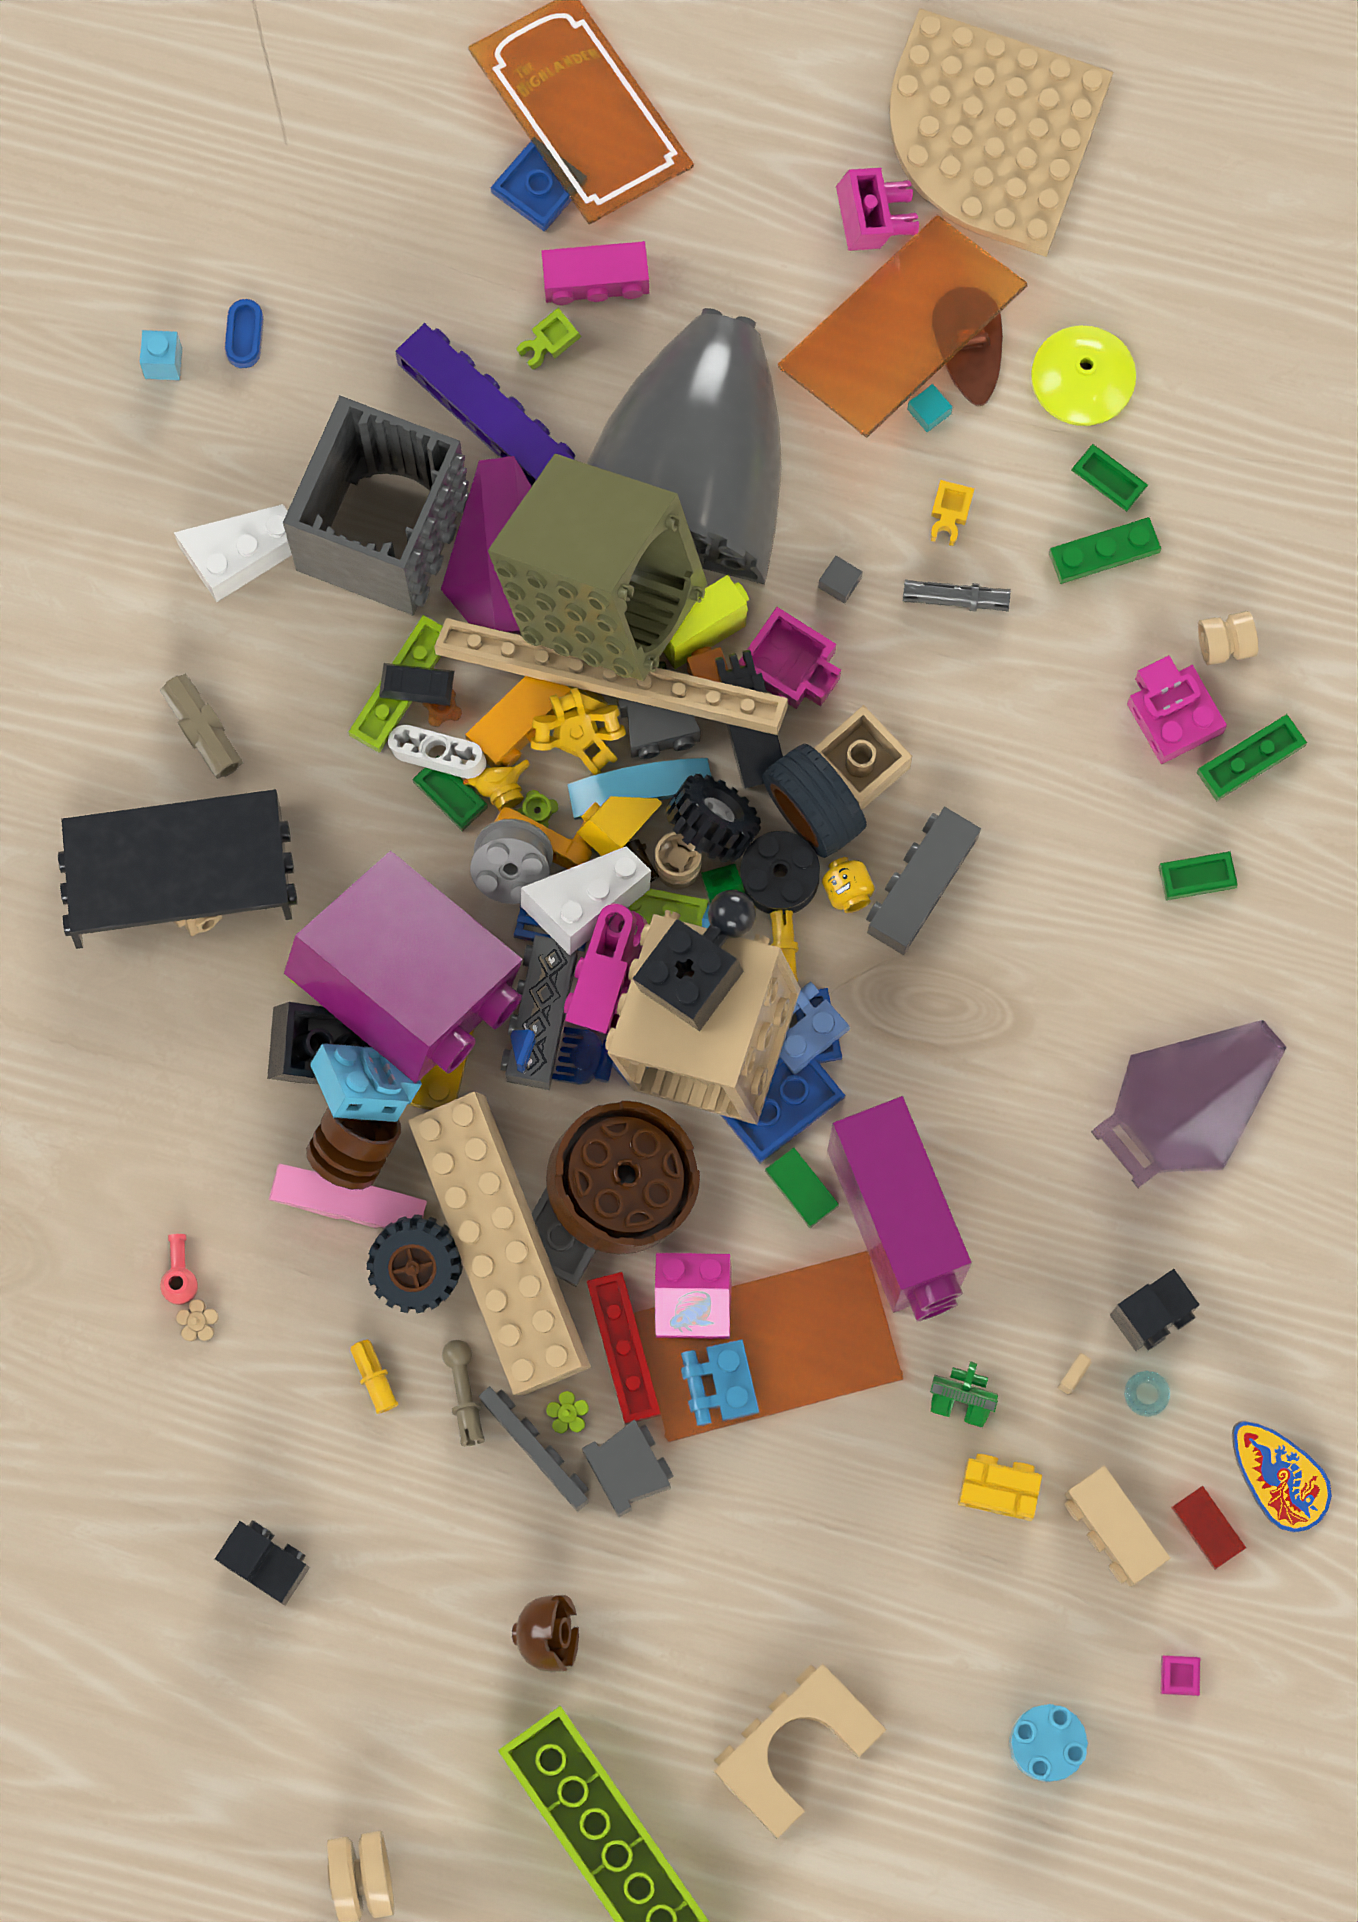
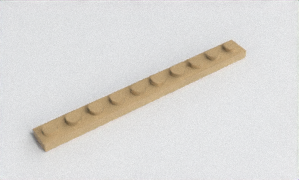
(659, 689)

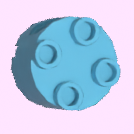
(1048, 1743)

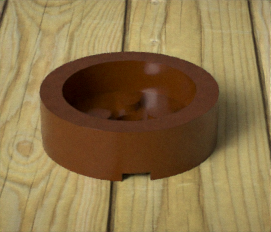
(586, 1183)

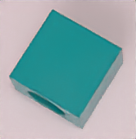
(929, 408)

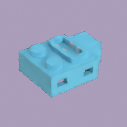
(364, 1079)

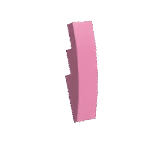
(368, 1207)

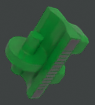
(947, 1391)

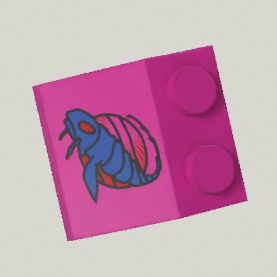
(693, 1295)

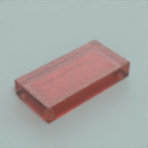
(1208, 1527)

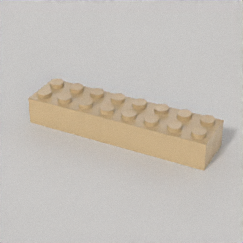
(499, 1244)

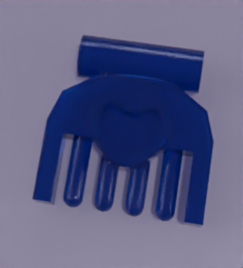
(588, 1057)

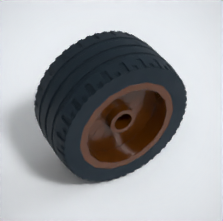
(814, 800)

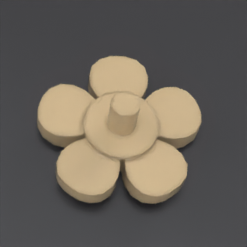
(197, 1321)

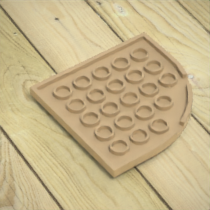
(992, 127)

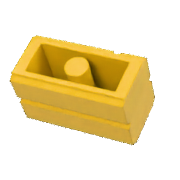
(1000, 1488)

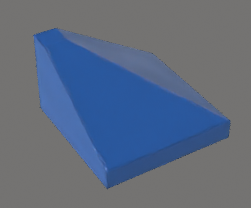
(523, 1044)

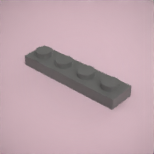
(525, 1435)

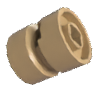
(1233, 637)
(677, 862)

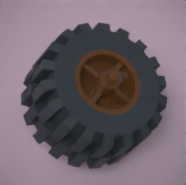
(414, 1264)

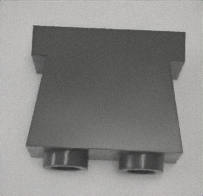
(657, 729)
(628, 1467)

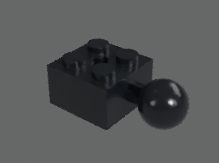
(685, 950)

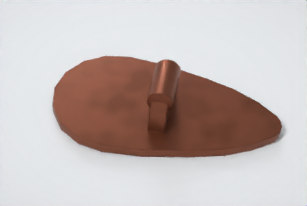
(978, 364)

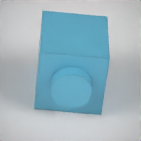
(161, 355)

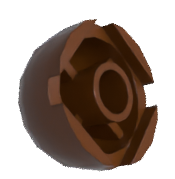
(546, 1633)

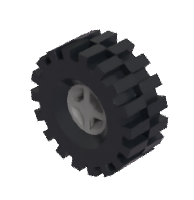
(713, 818)

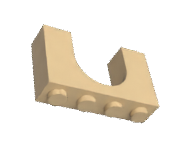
(817, 1698)

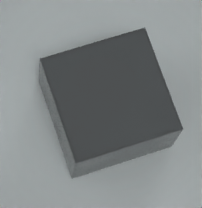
(840, 579)

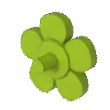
(567, 1413)

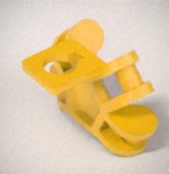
(577, 729)

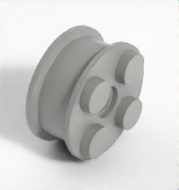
(510, 857)

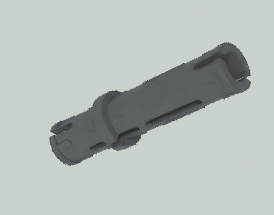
(957, 595)

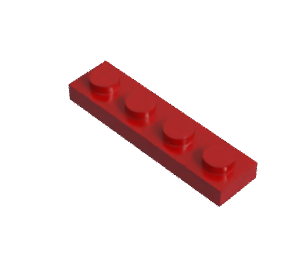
(623, 1348)

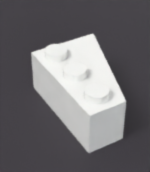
(236, 549)
(572, 900)

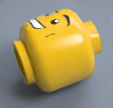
(848, 885)

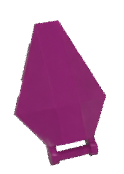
(470, 574)

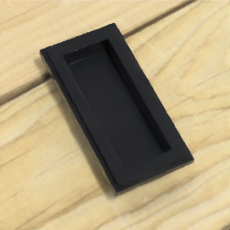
(416, 684)

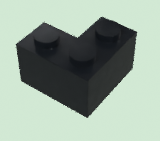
(1154, 1309)
(261, 1562)

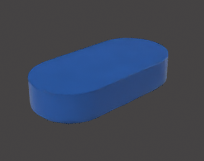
(244, 333)

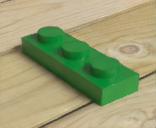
(1104, 550)
(1251, 757)

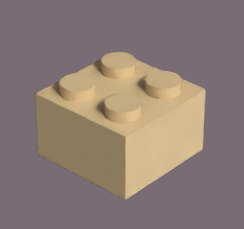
(865, 756)

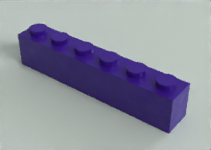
(478, 402)

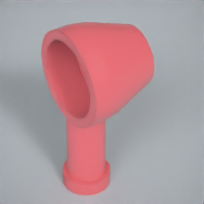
(178, 1269)

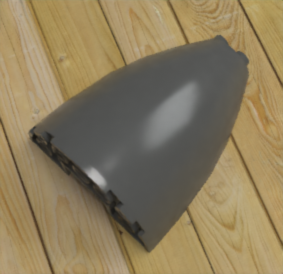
(710, 432)

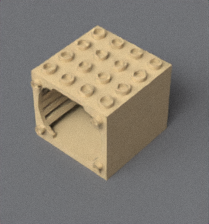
(735, 1052)

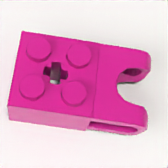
(605, 969)

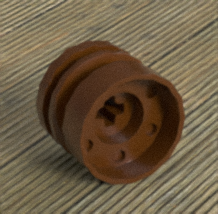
(351, 1149)

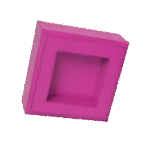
(1180, 1675)

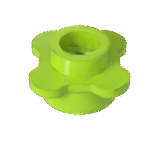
(537, 800)

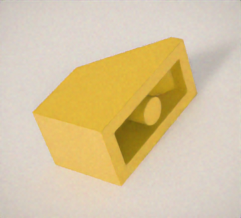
(615, 821)

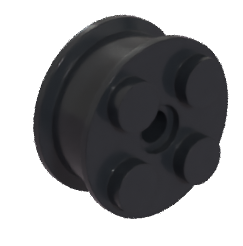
(784, 853)

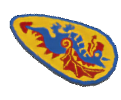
(1281, 1477)

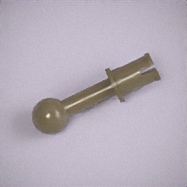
(457, 1356)

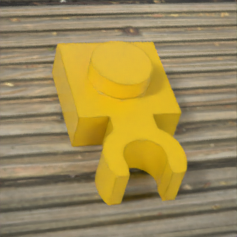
(951, 507)

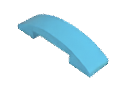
(647, 780)

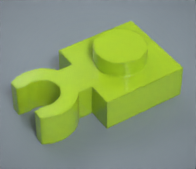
(553, 335)

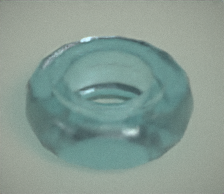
(1153, 1379)

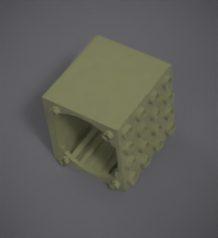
(599, 567)

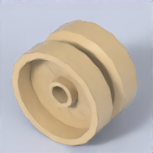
(355, 1877)

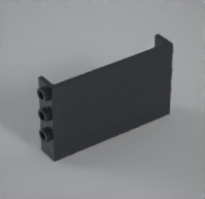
(175, 863)

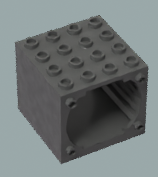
(357, 446)

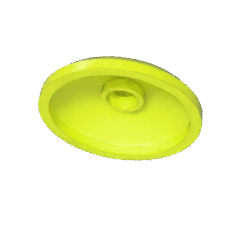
(1080, 394)

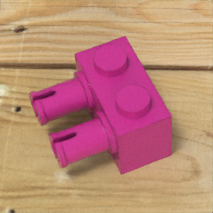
(866, 212)

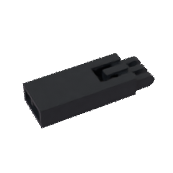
(752, 748)

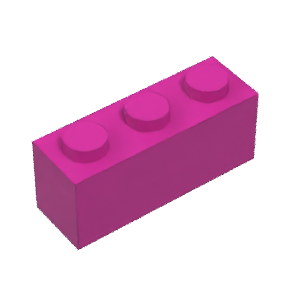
(595, 272)

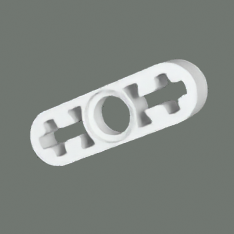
(426, 741)

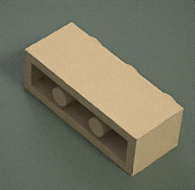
(1115, 1527)

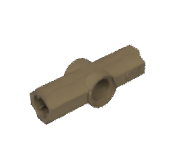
(201, 726)

